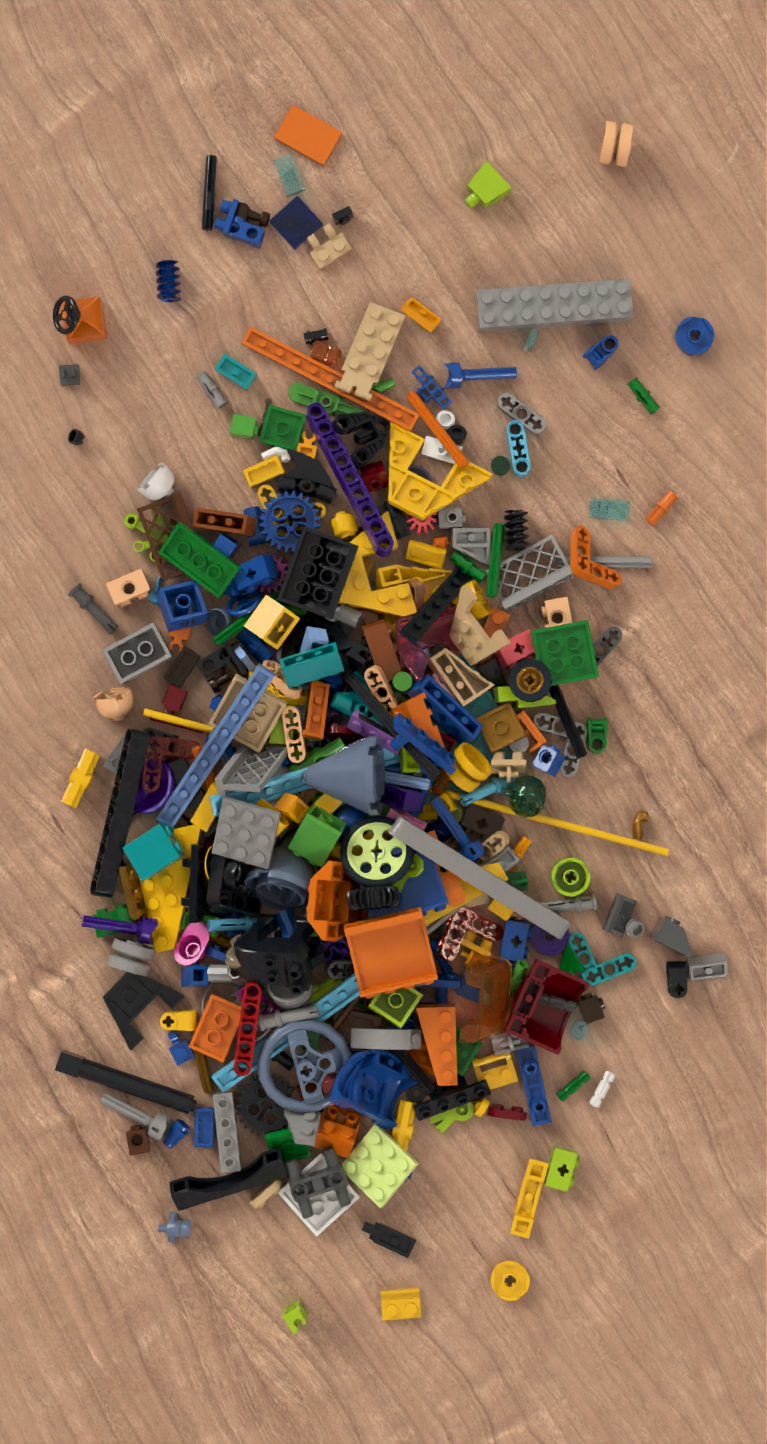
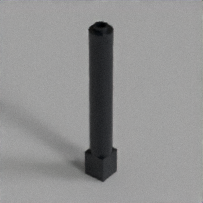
(119, 1080)

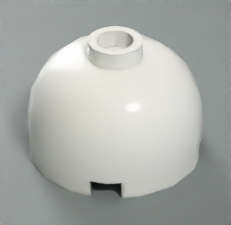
(158, 483)

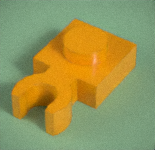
(307, 447)

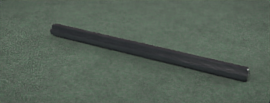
(388, 721)

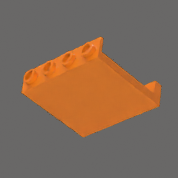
(391, 952)

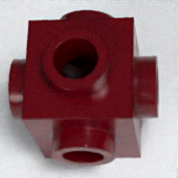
(374, 476)

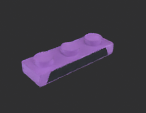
(367, 727)

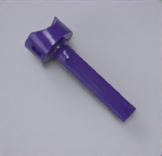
(142, 929)

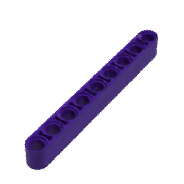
(349, 488)

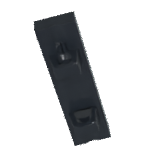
(197, 882)

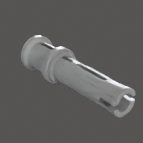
(577, 903)
(277, 1018)

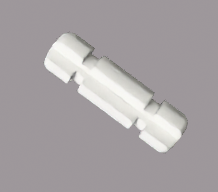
(602, 1089)

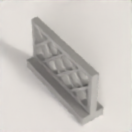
(541, 585)
(242, 762)

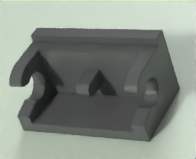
(619, 915)

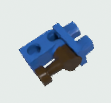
(237, 225)

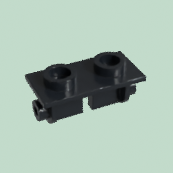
(397, 519)

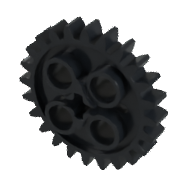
(250, 1096)

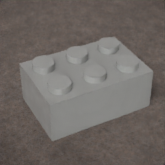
(137, 653)

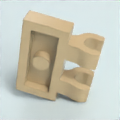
(329, 251)

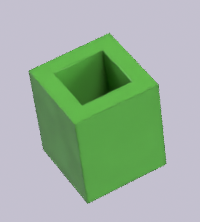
(244, 426)

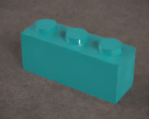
(311, 665)

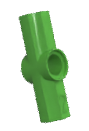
(317, 753)

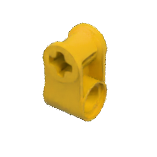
(183, 1020)

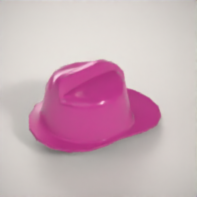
(192, 944)

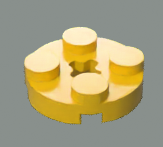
(501, 1287)

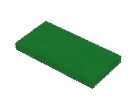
(199, 560)

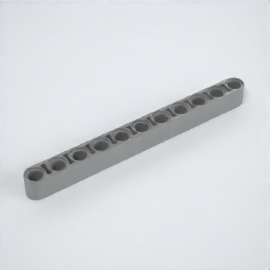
(479, 877)

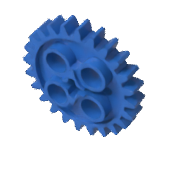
(287, 504)

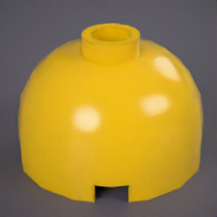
(481, 607)

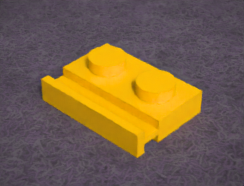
(400, 1304)

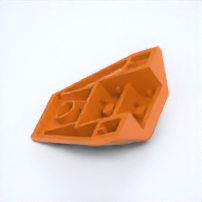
(328, 904)

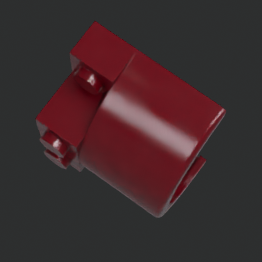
(543, 1023)

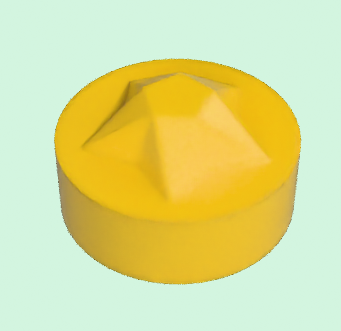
(481, 1106)

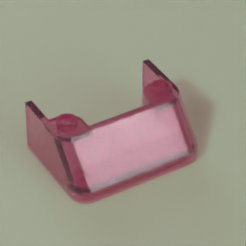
(413, 655)

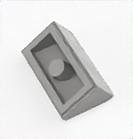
(707, 966)

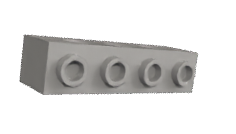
(227, 1131)

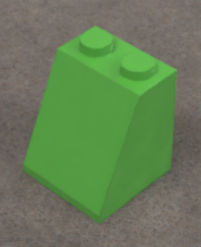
(317, 835)

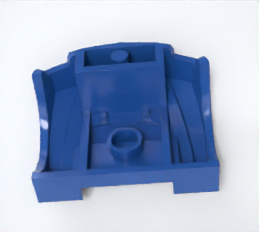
(372, 1085)

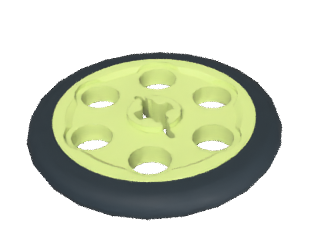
(352, 864)

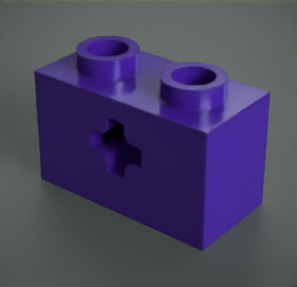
(402, 798)

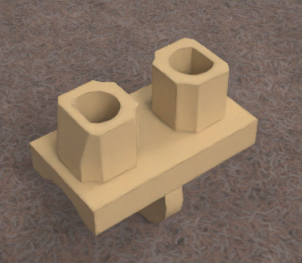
(506, 767)

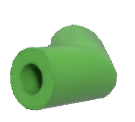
(384, 385)

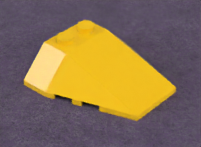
(398, 575)

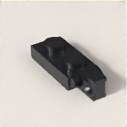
(390, 1238)

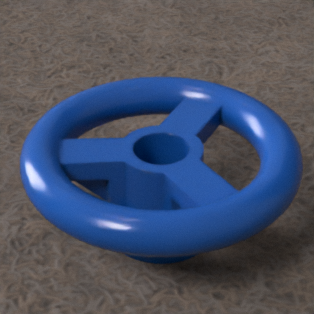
(245, 605)

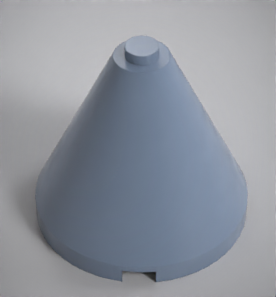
(352, 775)
(285, 881)

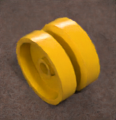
(470, 767)

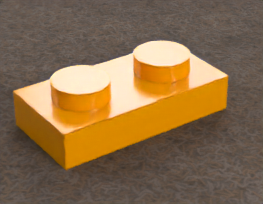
(421, 314)

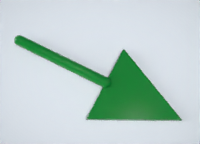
(570, 962)

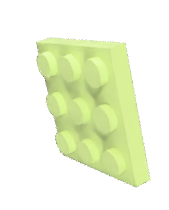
(379, 1165)

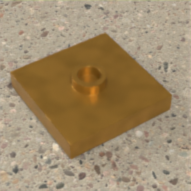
(501, 727)

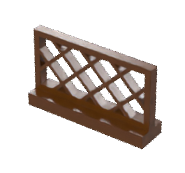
(182, 515)

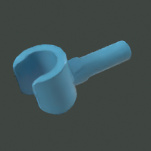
(153, 595)

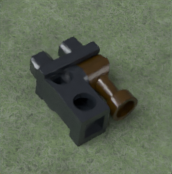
(224, 659)

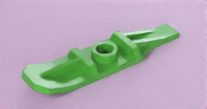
(307, 395)

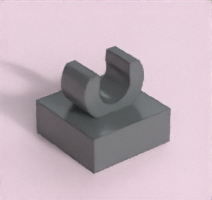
(69, 375)

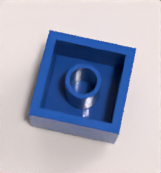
(182, 606)

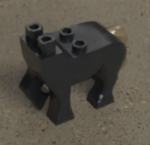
(276, 958)

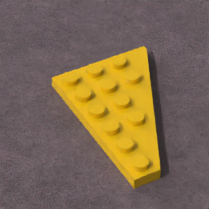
(164, 893)

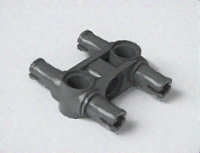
(318, 1182)

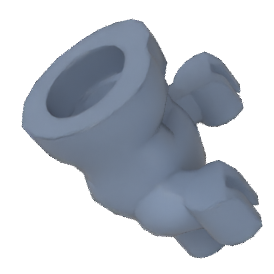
(175, 1228)

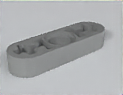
(513, 400)

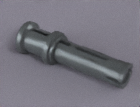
(86, 602)

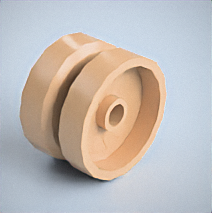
(618, 144)

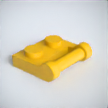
(498, 1075)

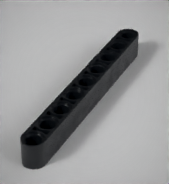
(119, 813)

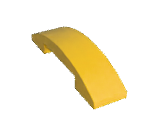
(528, 1198)

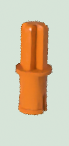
(661, 508)

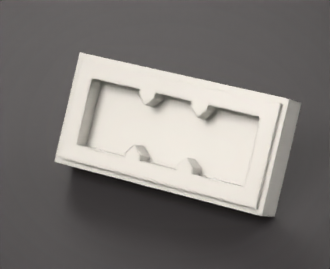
(434, 449)

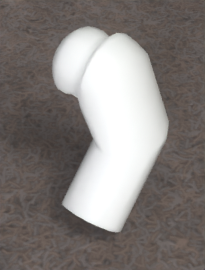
(283, 454)

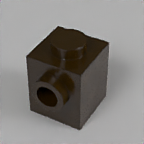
(591, 1007)

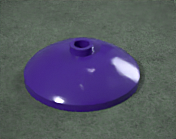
(151, 802)

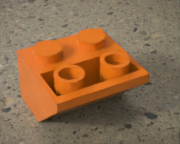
(338, 1130)

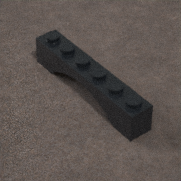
(195, 1191)

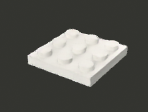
(324, 1206)

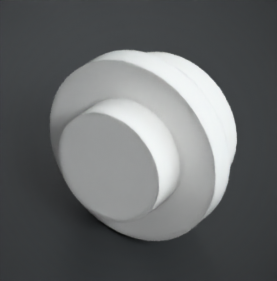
(446, 419)

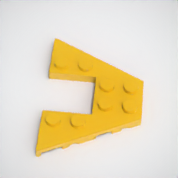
(416, 494)
(357, 591)

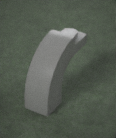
(386, 1038)

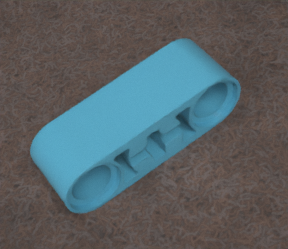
(522, 444)

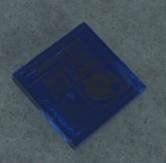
(295, 222)

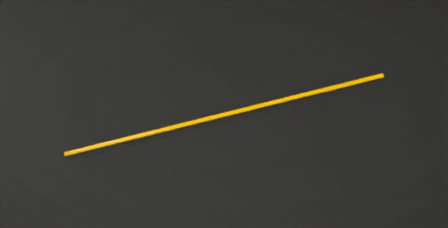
(455, 795)

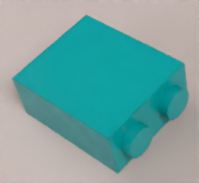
(154, 851)

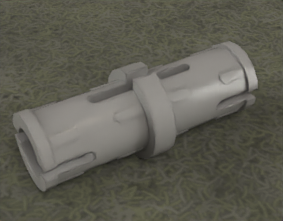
(211, 390)

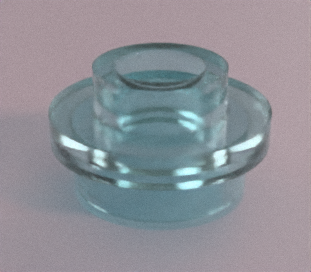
(576, 1034)

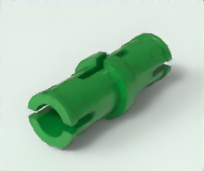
(643, 395)
(468, 566)

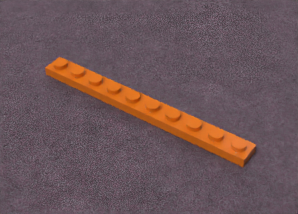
(326, 377)

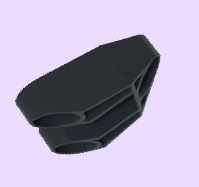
(354, 421)

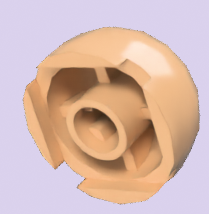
(115, 703)

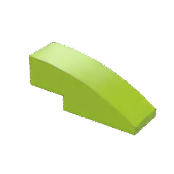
(504, 694)

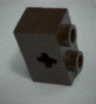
(474, 813)

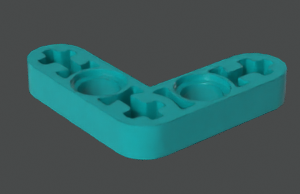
(591, 965)

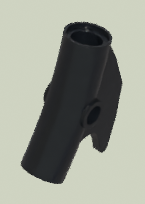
(310, 471)

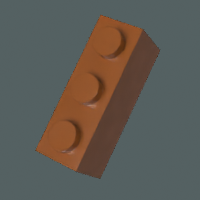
(224, 522)
(382, 648)

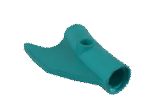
(349, 702)

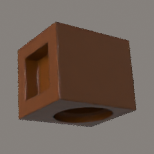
(134, 1148)

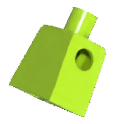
(486, 187)

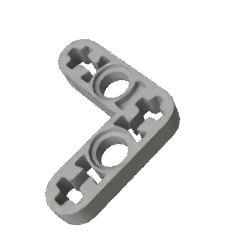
(544, 728)

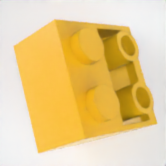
(271, 622)

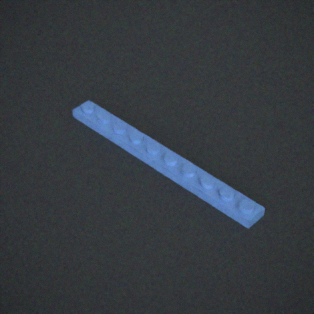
(216, 745)

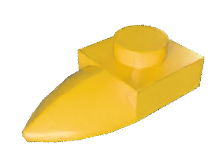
(430, 814)

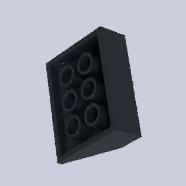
(318, 572)

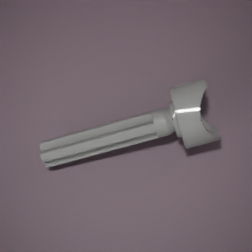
(157, 1126)

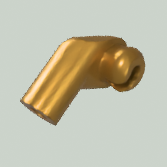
(637, 823)

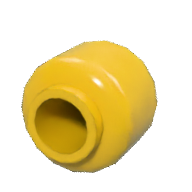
(344, 526)

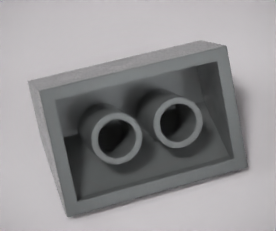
(671, 935)

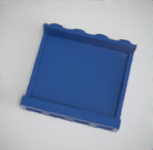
(422, 891)

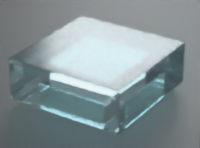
(531, 340)

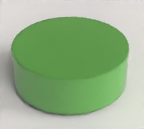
(402, 681)

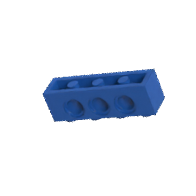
(447, 710)

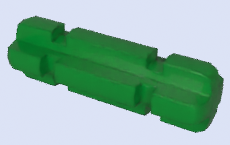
(573, 1086)

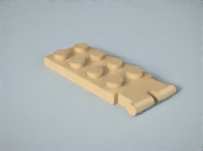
(370, 350)

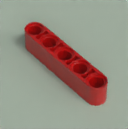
(247, 1036)

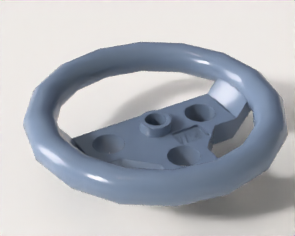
(297, 1035)

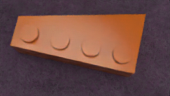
(439, 1032)

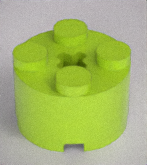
(575, 886)

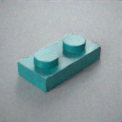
(235, 372)

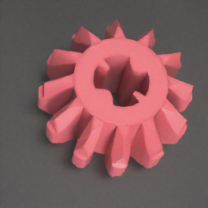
(419, 524)

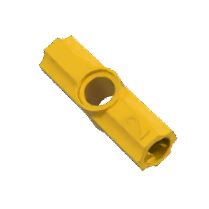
(80, 778)
(403, 1132)

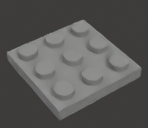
(246, 832)

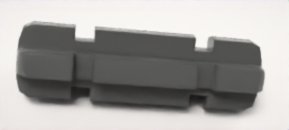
(557, 1002)

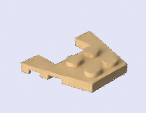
(469, 634)

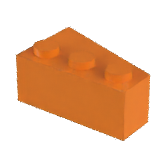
(419, 715)

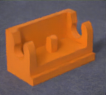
(533, 734)

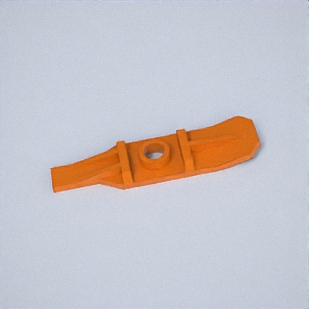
(451, 883)

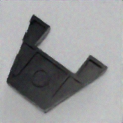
(333, 630)
(129, 998)

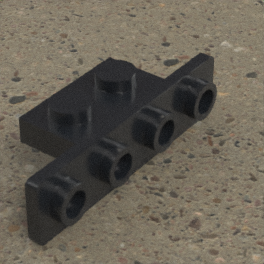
(450, 1097)

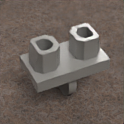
(507, 1043)

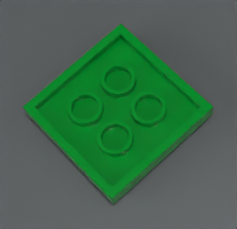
(566, 652)

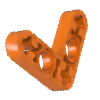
(583, 567)

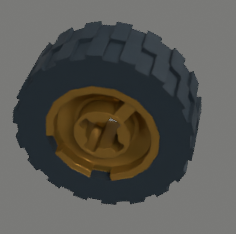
(536, 690)

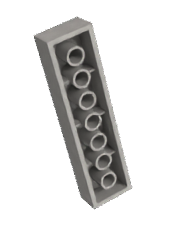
(554, 305)

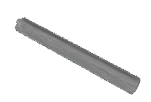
(616, 562)

